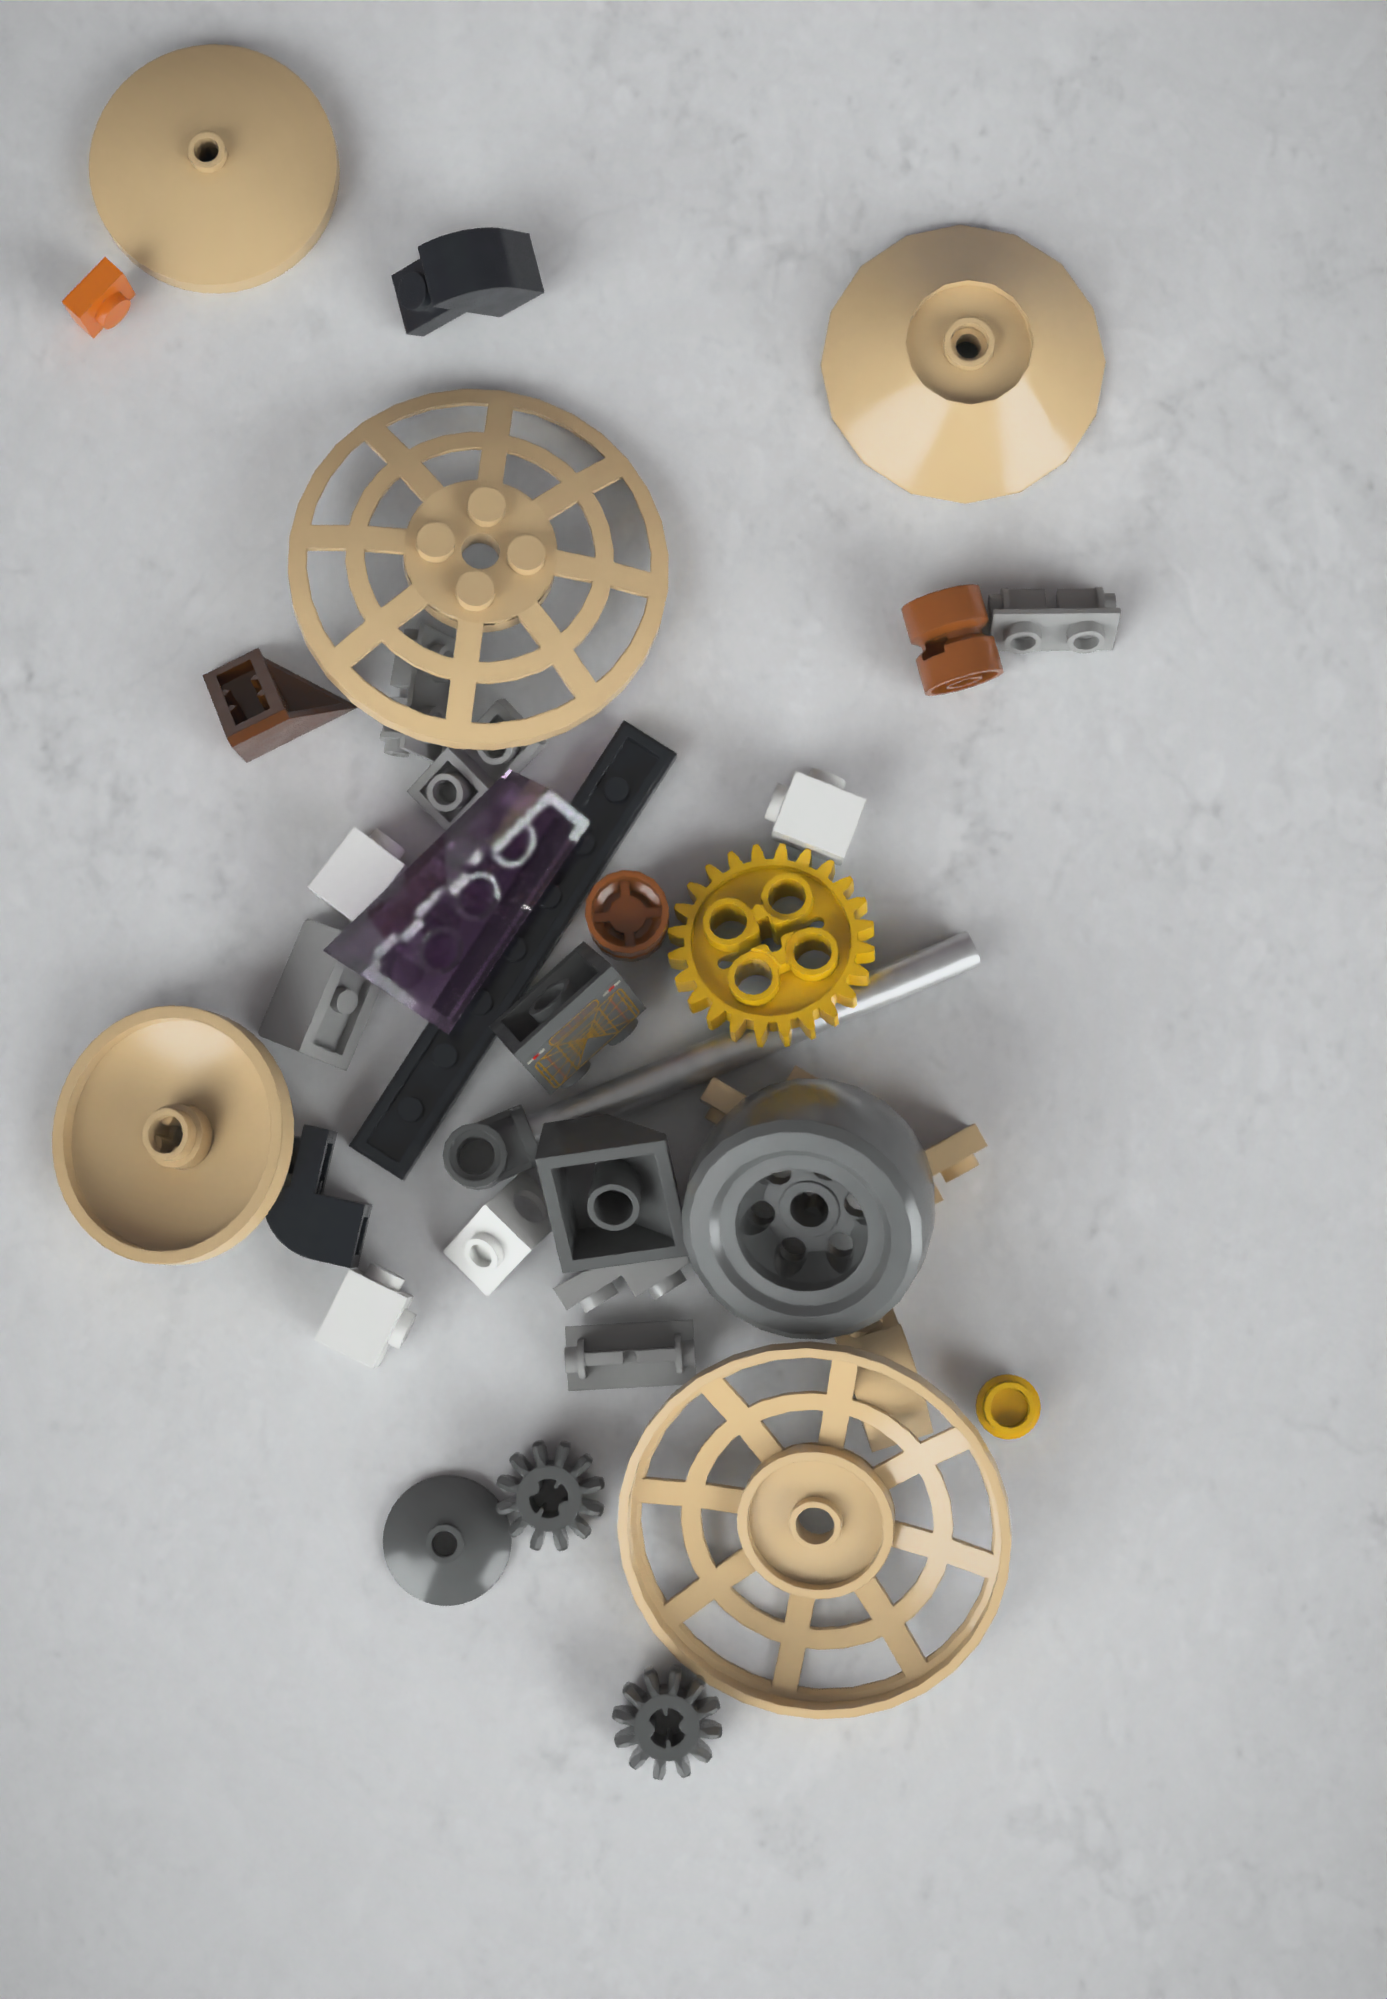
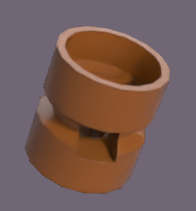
(952, 639)
(627, 915)

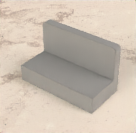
(319, 1001)

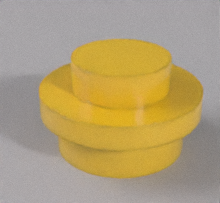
(1008, 1406)

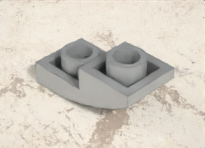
(466, 774)
(596, 1285)

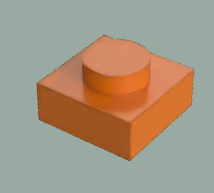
(100, 298)

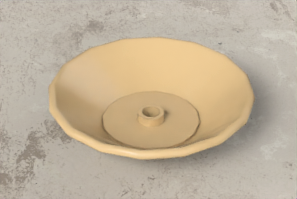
(949, 420)

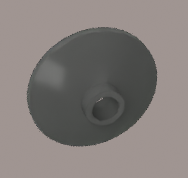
(451, 1506)

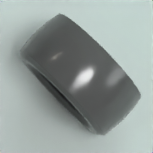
(835, 1146)

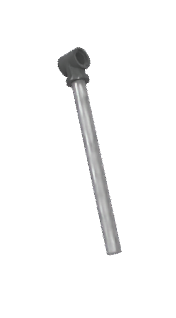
(517, 1135)

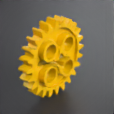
(795, 993)

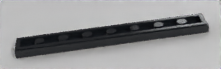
(444, 1062)

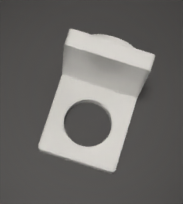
(499, 1235)

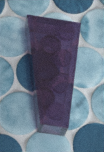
(462, 900)

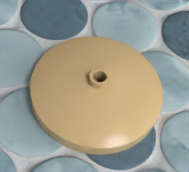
(222, 219)
(172, 1135)

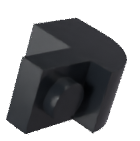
(467, 272)
(310, 1221)

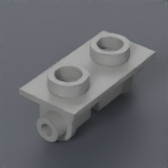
(1081, 622)
(425, 693)
(629, 1355)

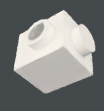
(815, 814)
(358, 872)
(368, 1315)

